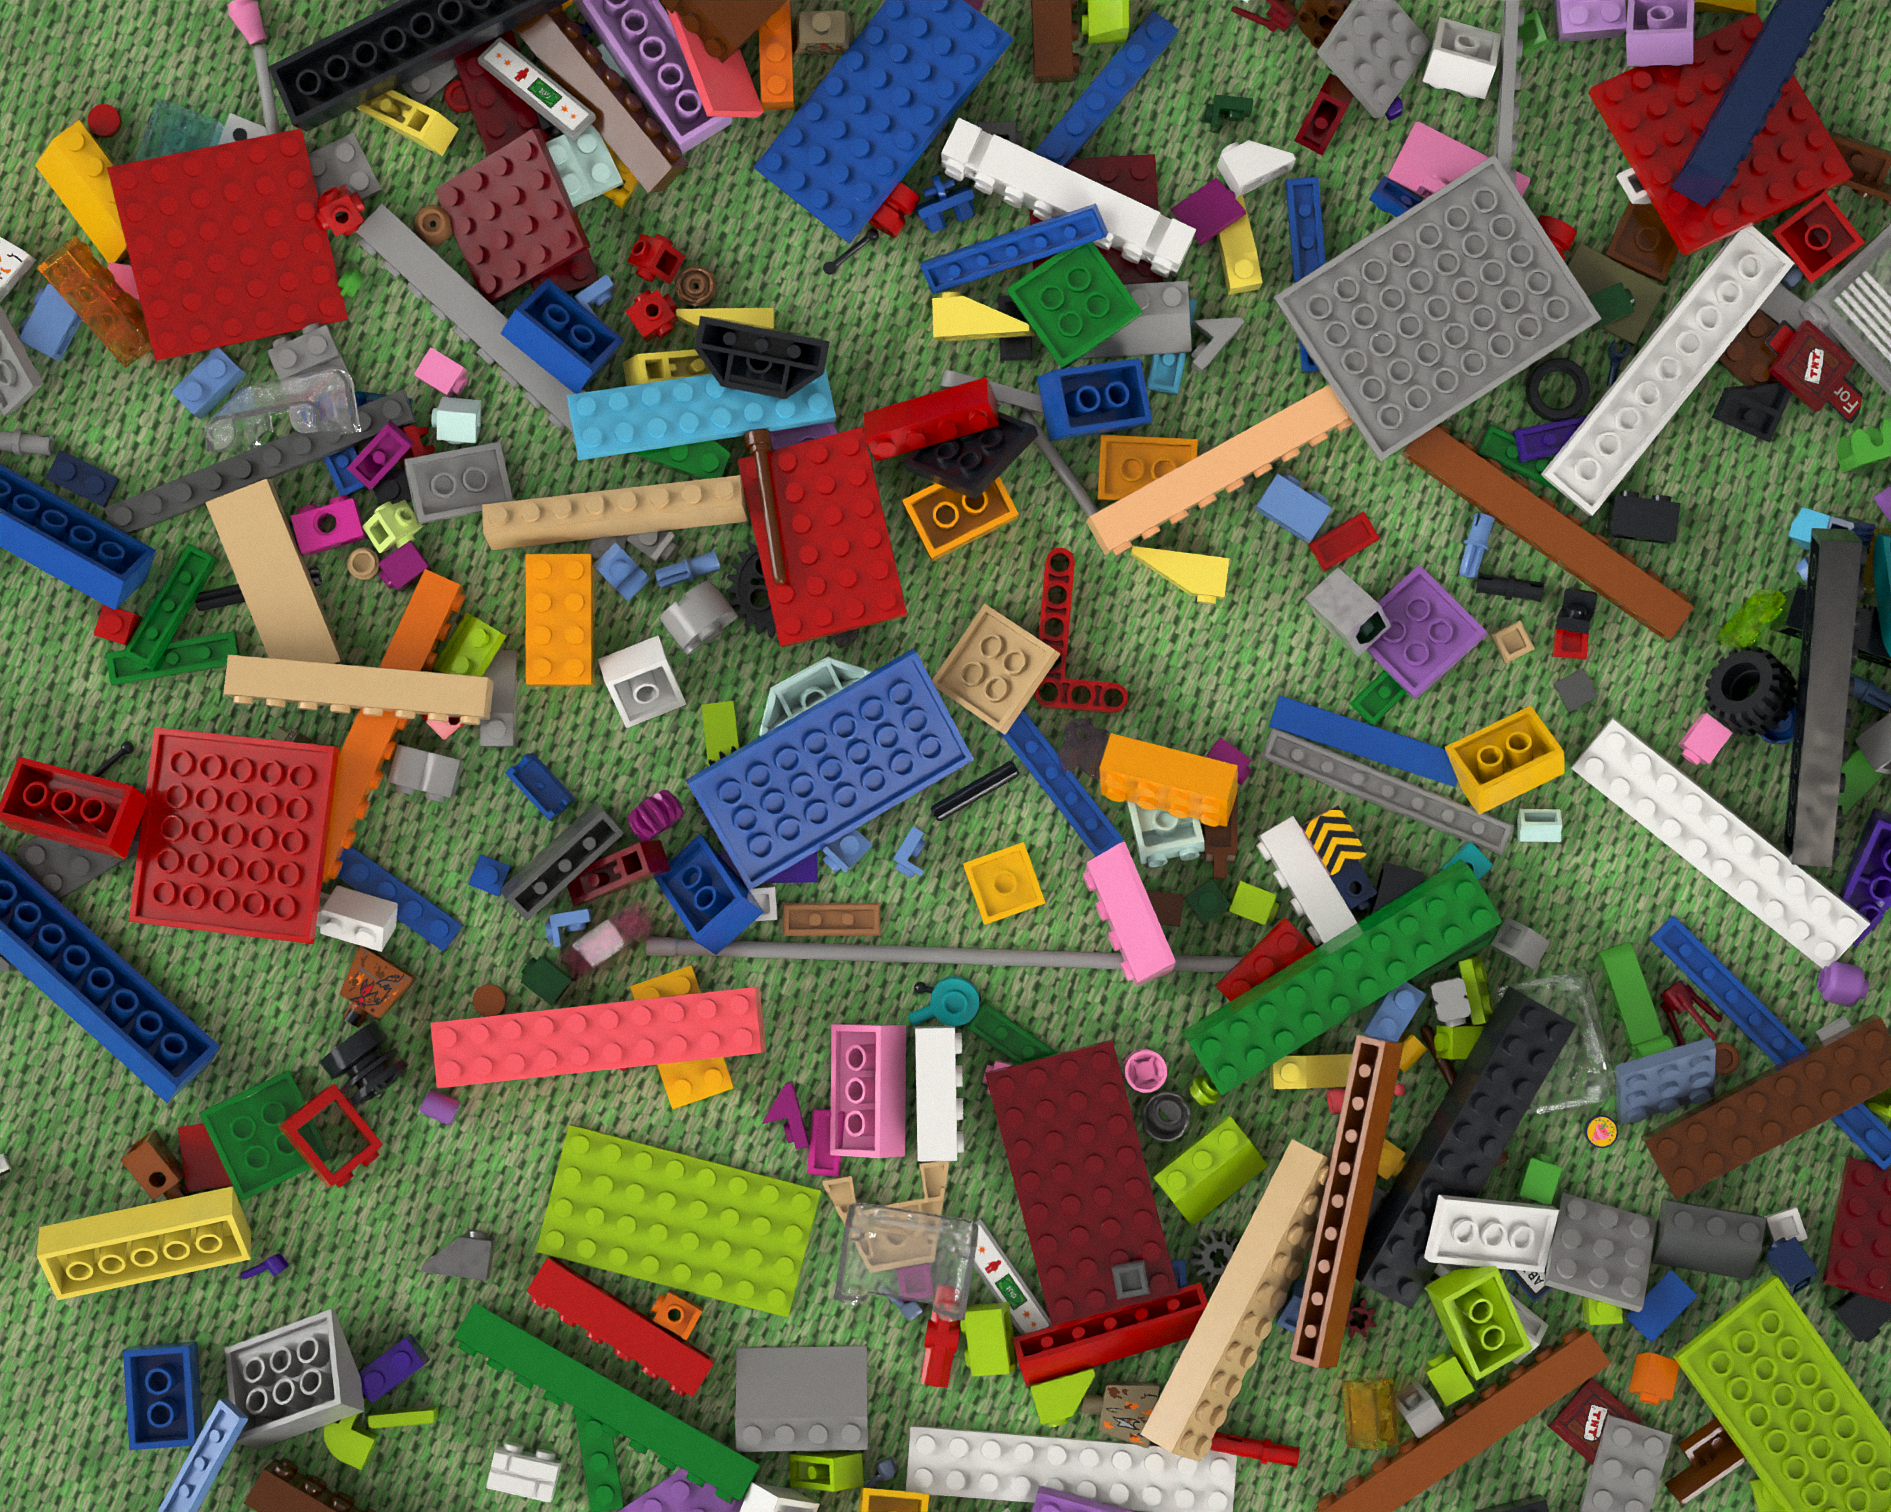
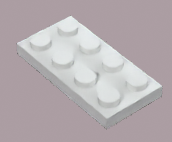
(1491, 1233)

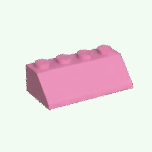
(1129, 915)
(869, 1088)

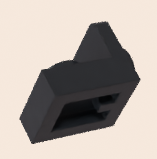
(1577, 610)

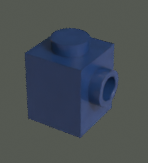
(1354, 886)

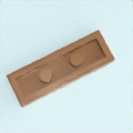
(831, 919)

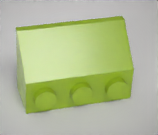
(1106, 21)
(1210, 1170)
(1478, 1319)

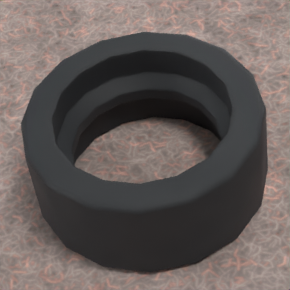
(1568, 367)

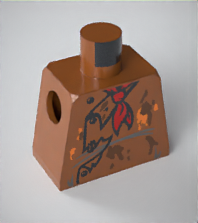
(373, 986)
(153, 1156)

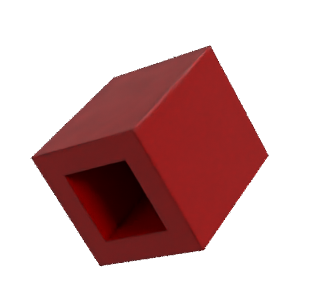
(116, 625)

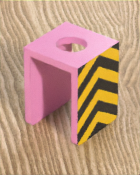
(1333, 840)

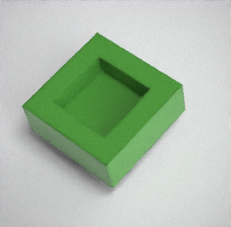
(1533, 32)

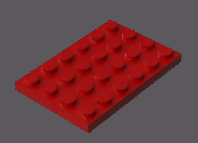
(830, 538)

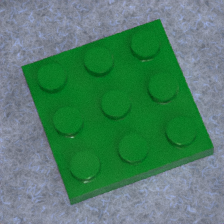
(1074, 303)
(249, 1136)

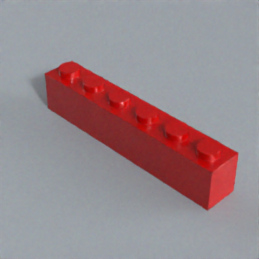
(621, 1326)
(1109, 1335)

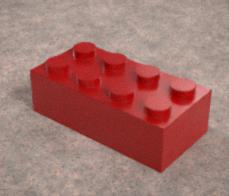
(72, 807)

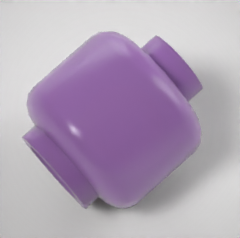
(1842, 983)

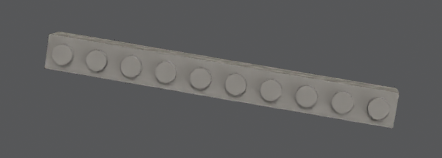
(463, 306)

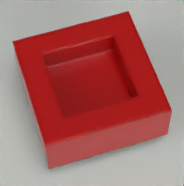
(1570, 644)

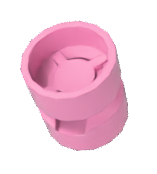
(1144, 1070)

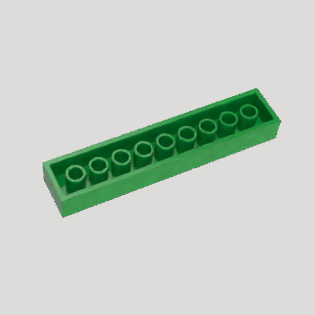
(1342, 976)

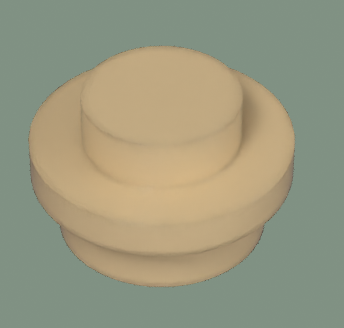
(363, 563)

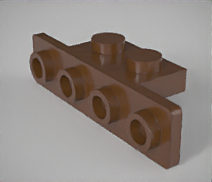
(1868, 167)
(1711, 1458)

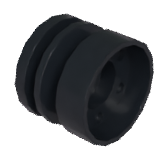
(364, 1064)

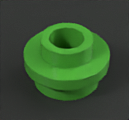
(350, 282)

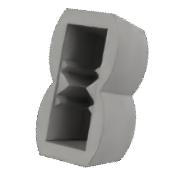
(425, 772)

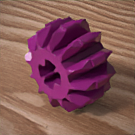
(655, 815)

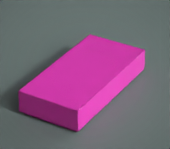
(819, 1158)

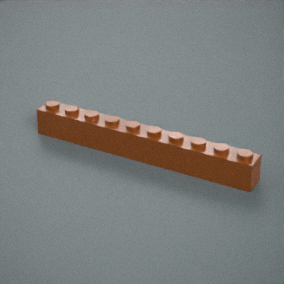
(1549, 531)
(1346, 1201)
(1472, 1427)

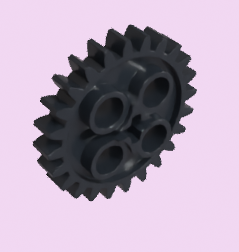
(745, 592)

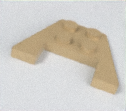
(934, 1183)

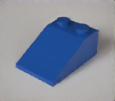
(708, 895)

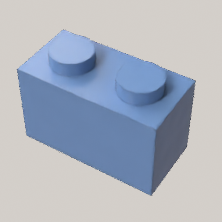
(50, 324)
(208, 383)
(1293, 507)
(1393, 1012)

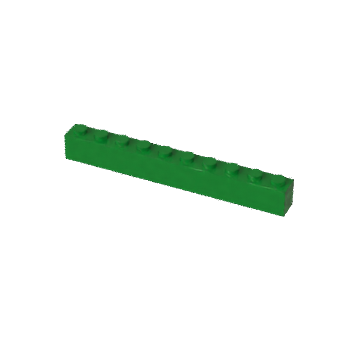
(606, 1402)

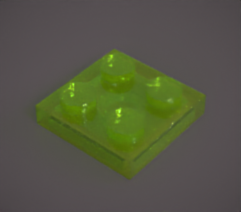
(1745, 624)

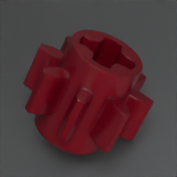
(1365, 1320)

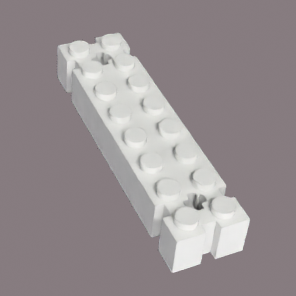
(1055, 190)

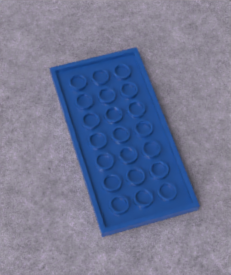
(881, 108)
(830, 769)

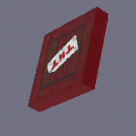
(1811, 365)
(1585, 1416)

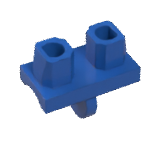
(958, 199)

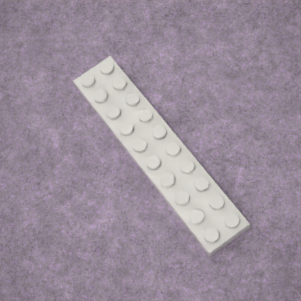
(1667, 369)
(1720, 844)
(1104, 1471)

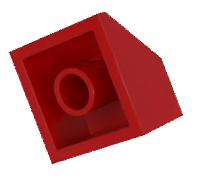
(1818, 237)

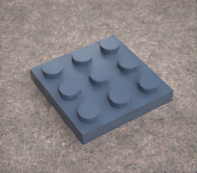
(1665, 1081)

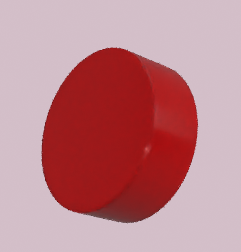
(456, 98)
(104, 120)

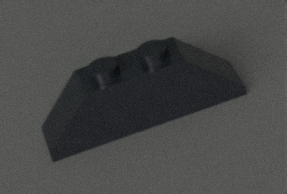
(759, 356)

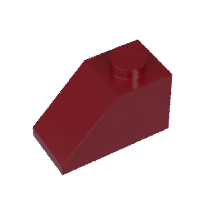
(1325, 115)

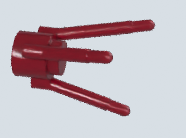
(1281, 15)
(1680, 998)

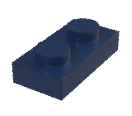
(82, 478)

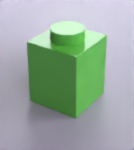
(1539, 1178)

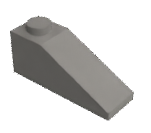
(502, 727)

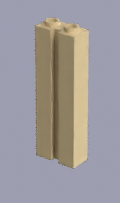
(273, 575)

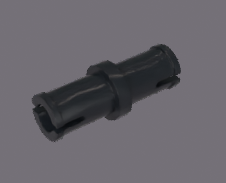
(1510, 587)

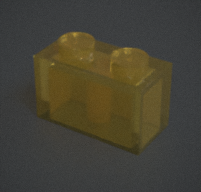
(1370, 1413)

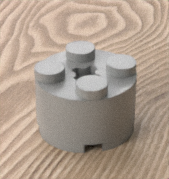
(698, 617)

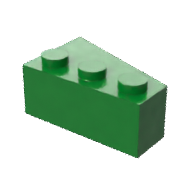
(694, 460)

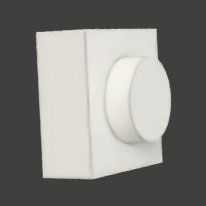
(767, 900)
(1785, 1224)

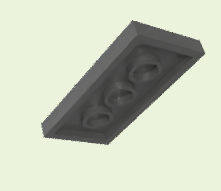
(66, 867)

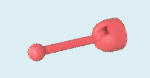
(1336, 1095)

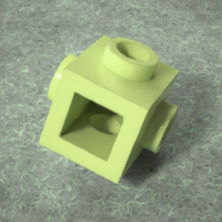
(395, 520)

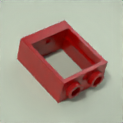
(307, 1112)

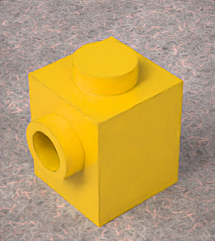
(1391, 1160)

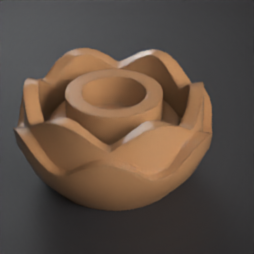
(433, 235)
(695, 275)

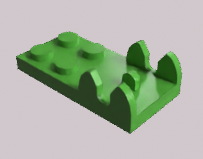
(1865, 447)

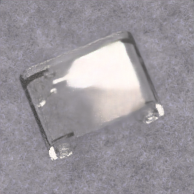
(314, 402)
(1584, 1066)
(907, 1258)

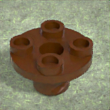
(1319, 17)

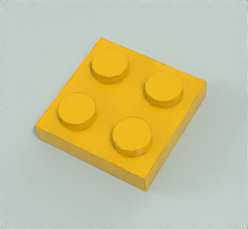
(1004, 883)

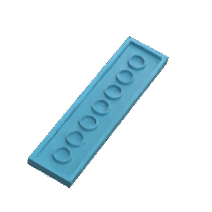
(686, 413)

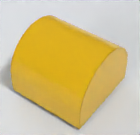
(1412, 1050)

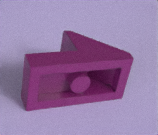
(380, 455)
(788, 1107)

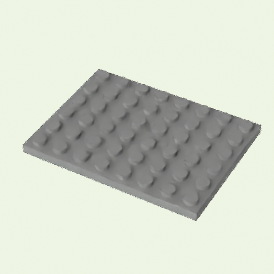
(1437, 308)

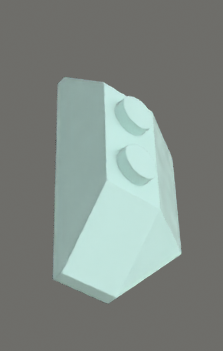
(808, 689)

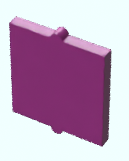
(1209, 210)

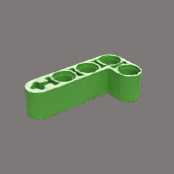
(1633, 1001)

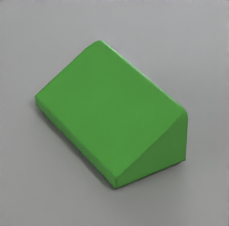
(1859, 780)

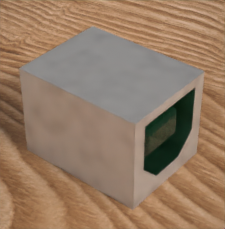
(1348, 612)

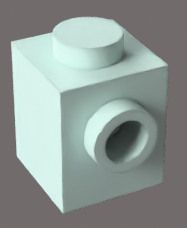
(457, 420)

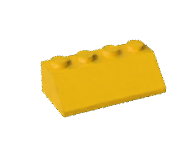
(79, 175)

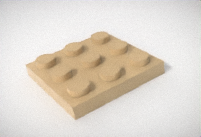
(995, 669)

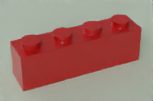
(931, 419)

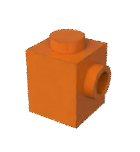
(1653, 1378)

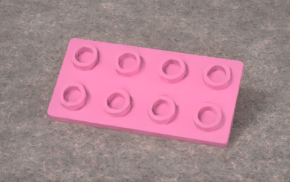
(1435, 160)

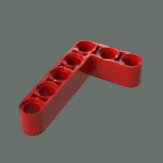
(1056, 676)

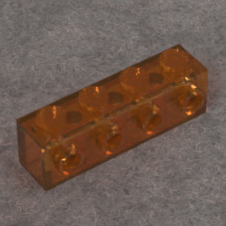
(98, 299)

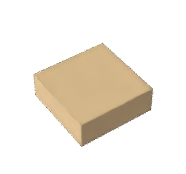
(1512, 642)

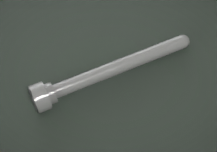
(266, 90)
(1061, 467)

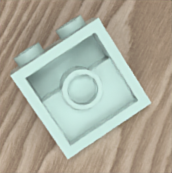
(584, 165)
(1164, 836)

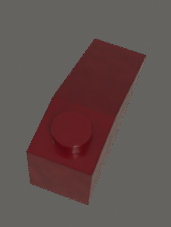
(619, 871)

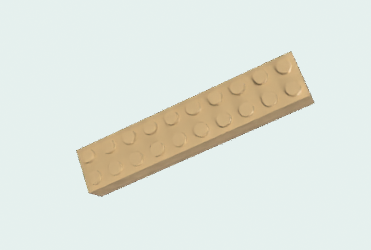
(1241, 1307)

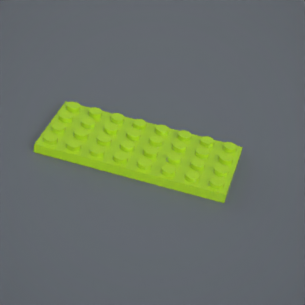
(678, 1220)
(1791, 1406)

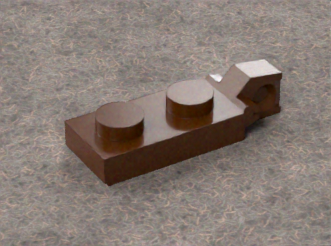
(1221, 844)

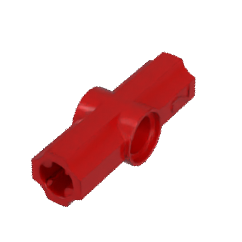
(940, 1346)

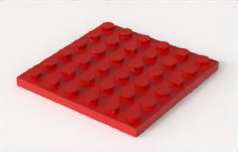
(1664, 109)
(227, 244)
(234, 835)

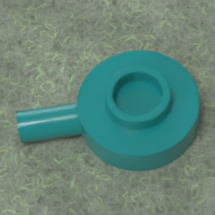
(951, 1002)

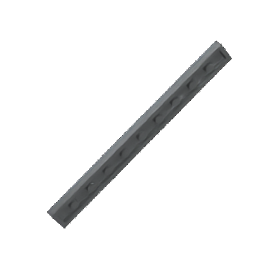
(253, 466)

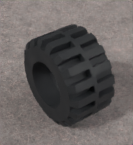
(1734, 678)

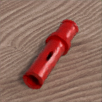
(1256, 1449)

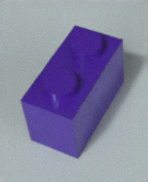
(392, 1368)

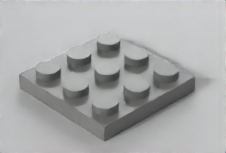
(1374, 51)
(1600, 1252)

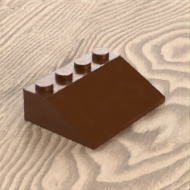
(724, 23)

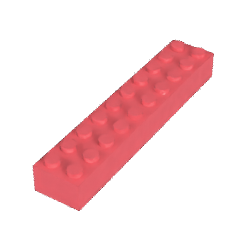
(598, 1037)

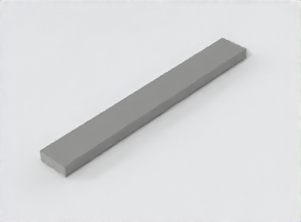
(1387, 791)

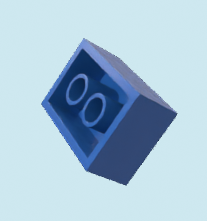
(562, 336)
(1094, 399)
(163, 1395)

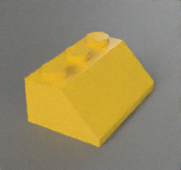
(1505, 759)

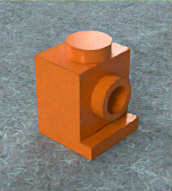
(689, 1312)

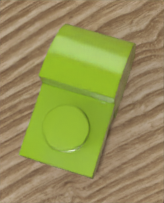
(350, 1442)

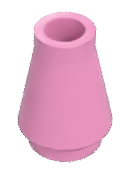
(248, 20)

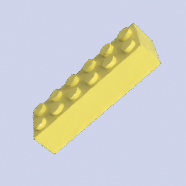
(144, 1243)

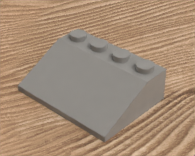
(293, 1380)
(801, 1398)

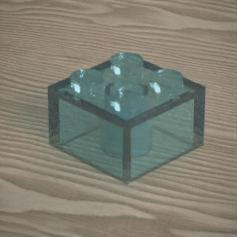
(177, 131)

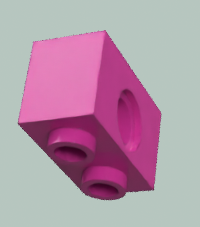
(309, 525)

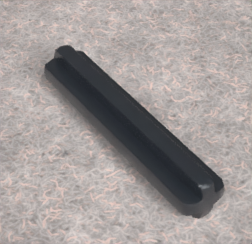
(974, 791)

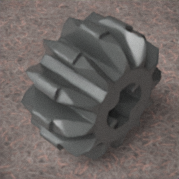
(1212, 1245)

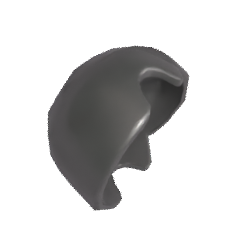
(1177, 1110)

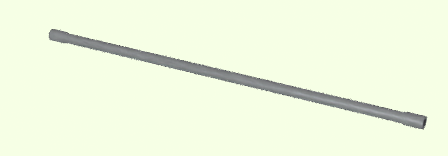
(674, 946)

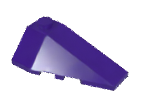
(1869, 874)

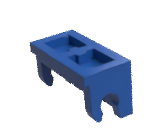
(540, 786)
(1661, 1306)

